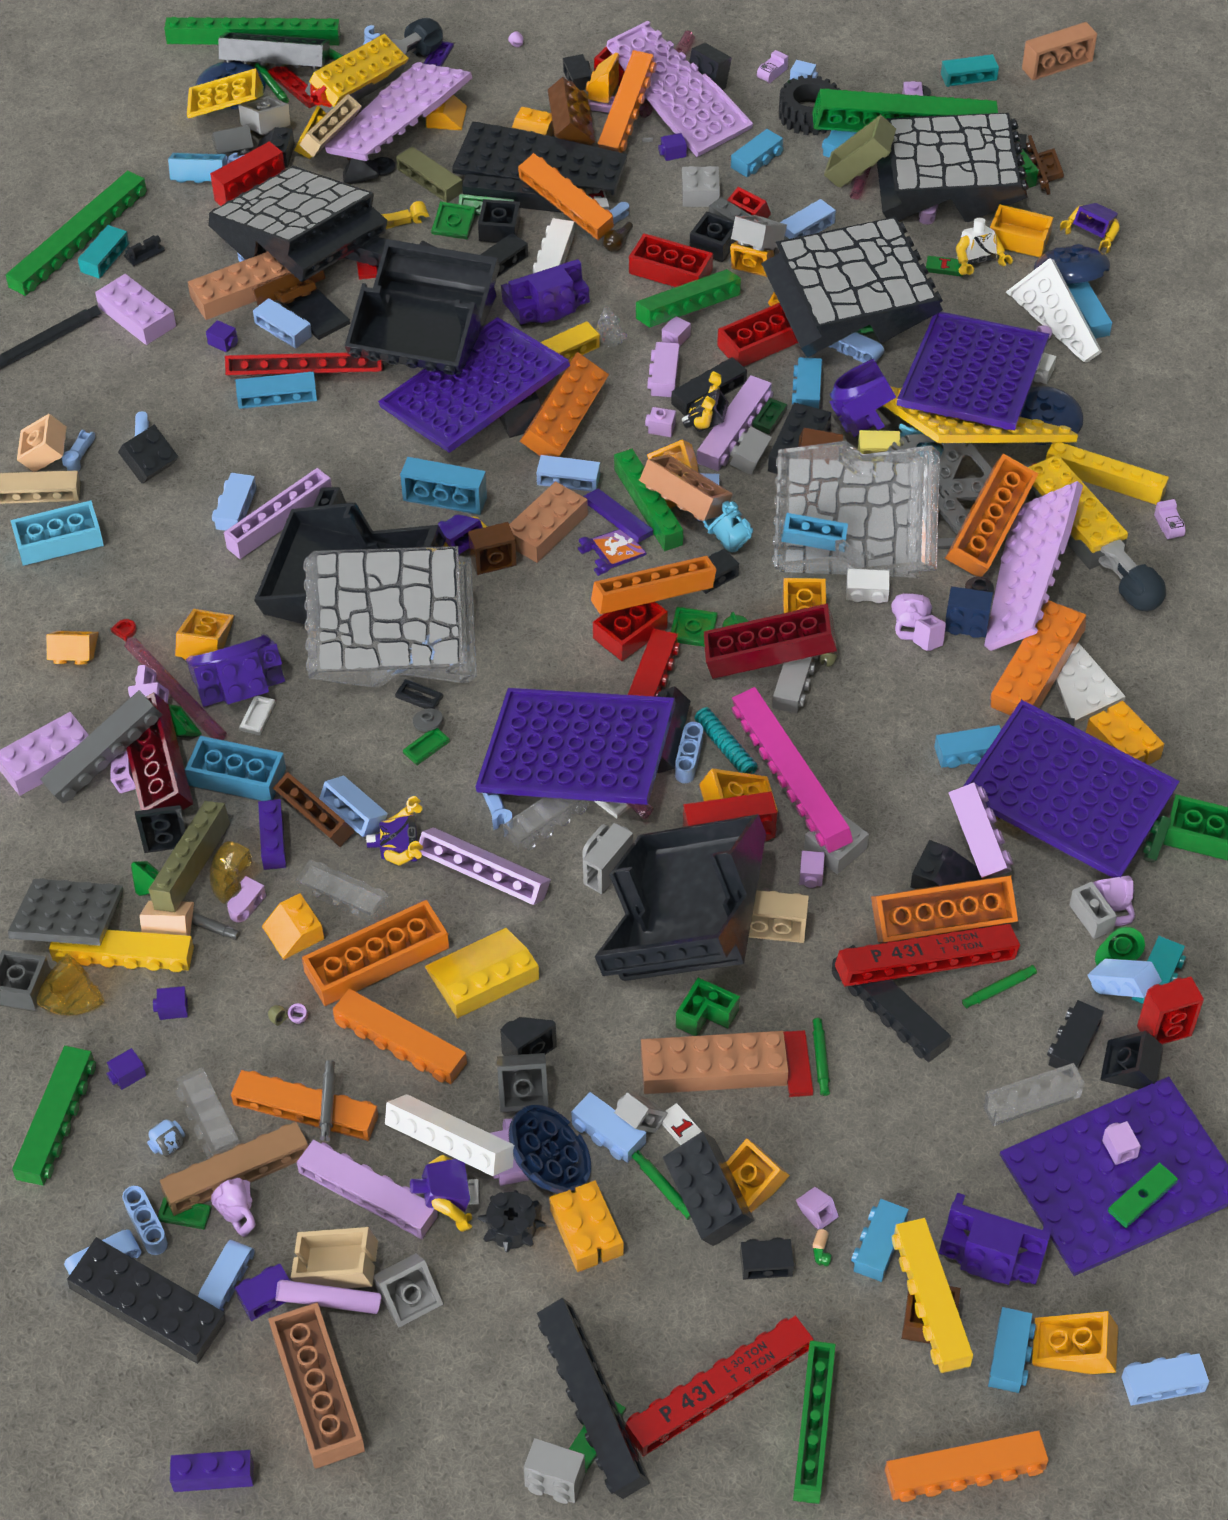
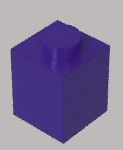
(673, 147)
(222, 336)
(171, 1003)
(125, 1069)

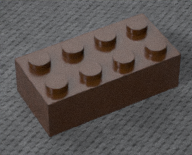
(570, 112)

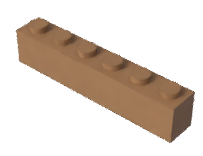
(245, 1161)

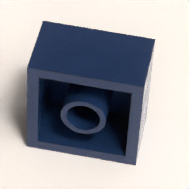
(968, 612)

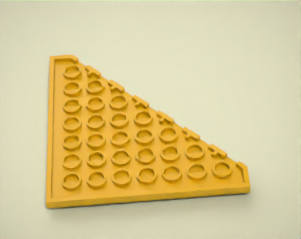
(956, 430)

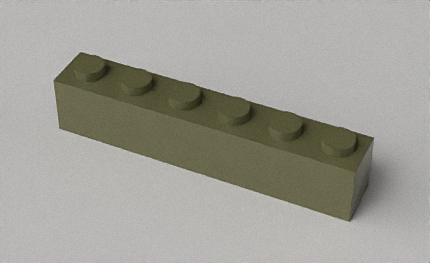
(189, 856)

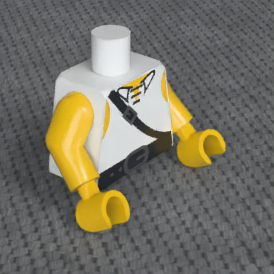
(978, 246)

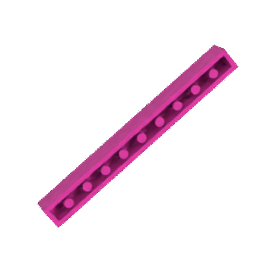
(791, 770)

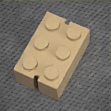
(335, 1257)

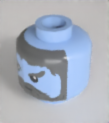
(166, 1137)

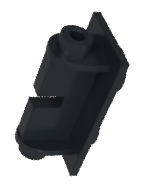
(139, 253)

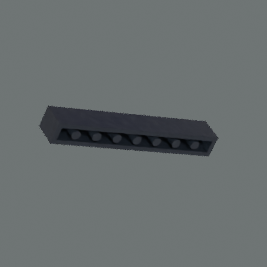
(592, 1398)

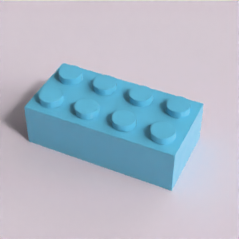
(57, 532)

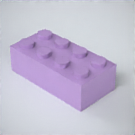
(135, 309)
(38, 752)
(980, 832)

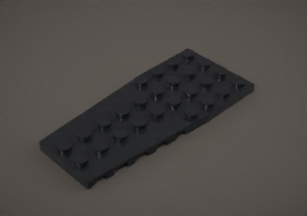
(500, 150)

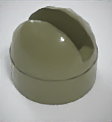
(829, 657)
(277, 1011)

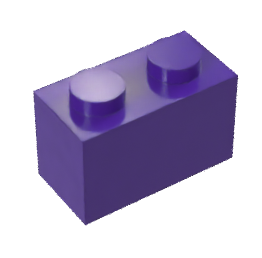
(259, 1293)

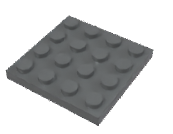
(66, 912)

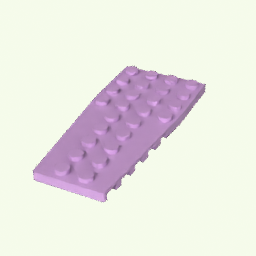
(681, 94)
(400, 104)
(1028, 564)

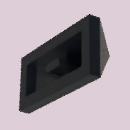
(360, 171)

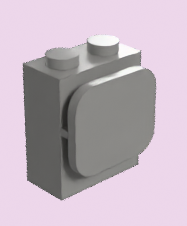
(603, 853)

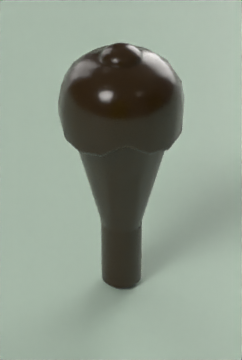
(614, 239)

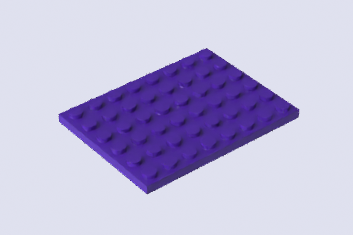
(973, 370)
(496, 377)
(576, 745)
(1071, 789)
(1075, 1181)

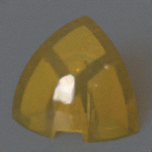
(225, 867)
(68, 989)

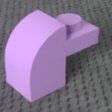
(147, 684)

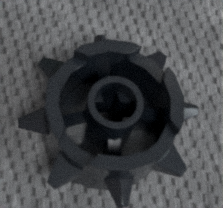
(511, 1220)

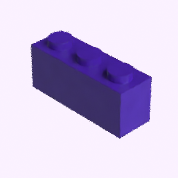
(272, 834)
(211, 1470)

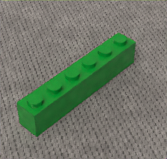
(688, 298)
(649, 502)
(54, 1115)
(814, 1422)

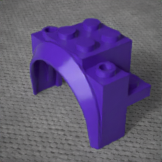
(554, 293)
(859, 395)
(236, 671)
(994, 1244)

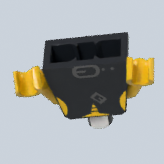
(709, 409)

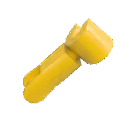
(403, 217)

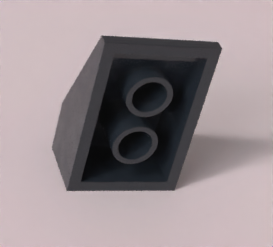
(161, 827)
(942, 866)

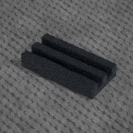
(417, 698)

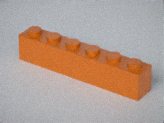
(627, 102)
(566, 196)
(653, 584)
(399, 1036)
(303, 1104)
(966, 1465)

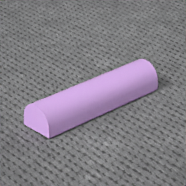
(328, 1296)

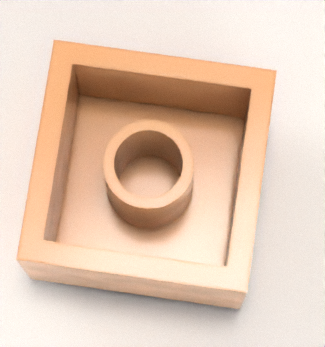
(41, 443)

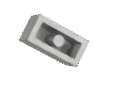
(750, 450)
(1092, 910)
(640, 1112)

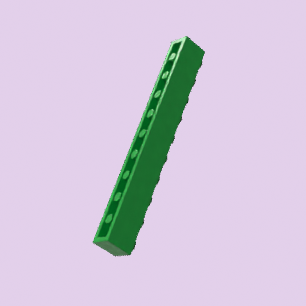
(208, 29)
(76, 233)

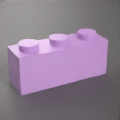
(663, 369)

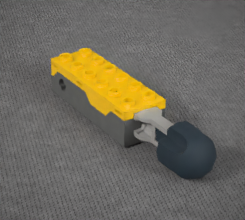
(372, 64)
(1100, 538)

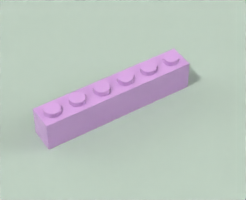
(739, 417)
(272, 516)
(484, 866)
(366, 1188)

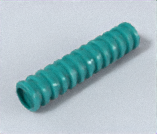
(725, 741)

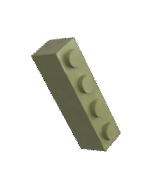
(429, 174)

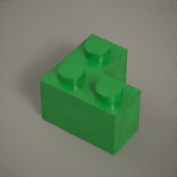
(706, 1002)

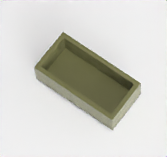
(860, 152)

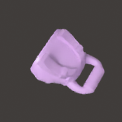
(907, 610)
(1119, 895)
(233, 1202)

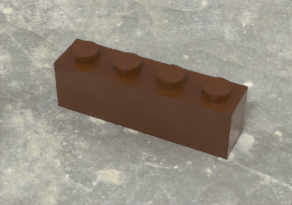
(314, 809)

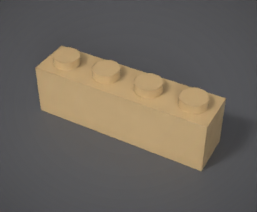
(330, 125)
(39, 487)

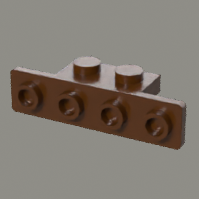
(1046, 163)
(286, 288)

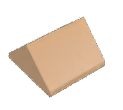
(167, 922)

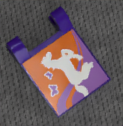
(613, 549)

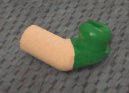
(818, 1248)

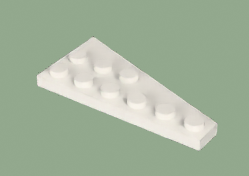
(1053, 305)
(1086, 686)

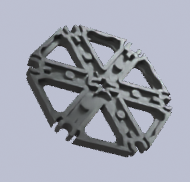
(956, 489)

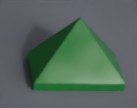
(182, 723)
(143, 876)

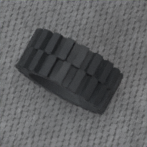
(797, 91)

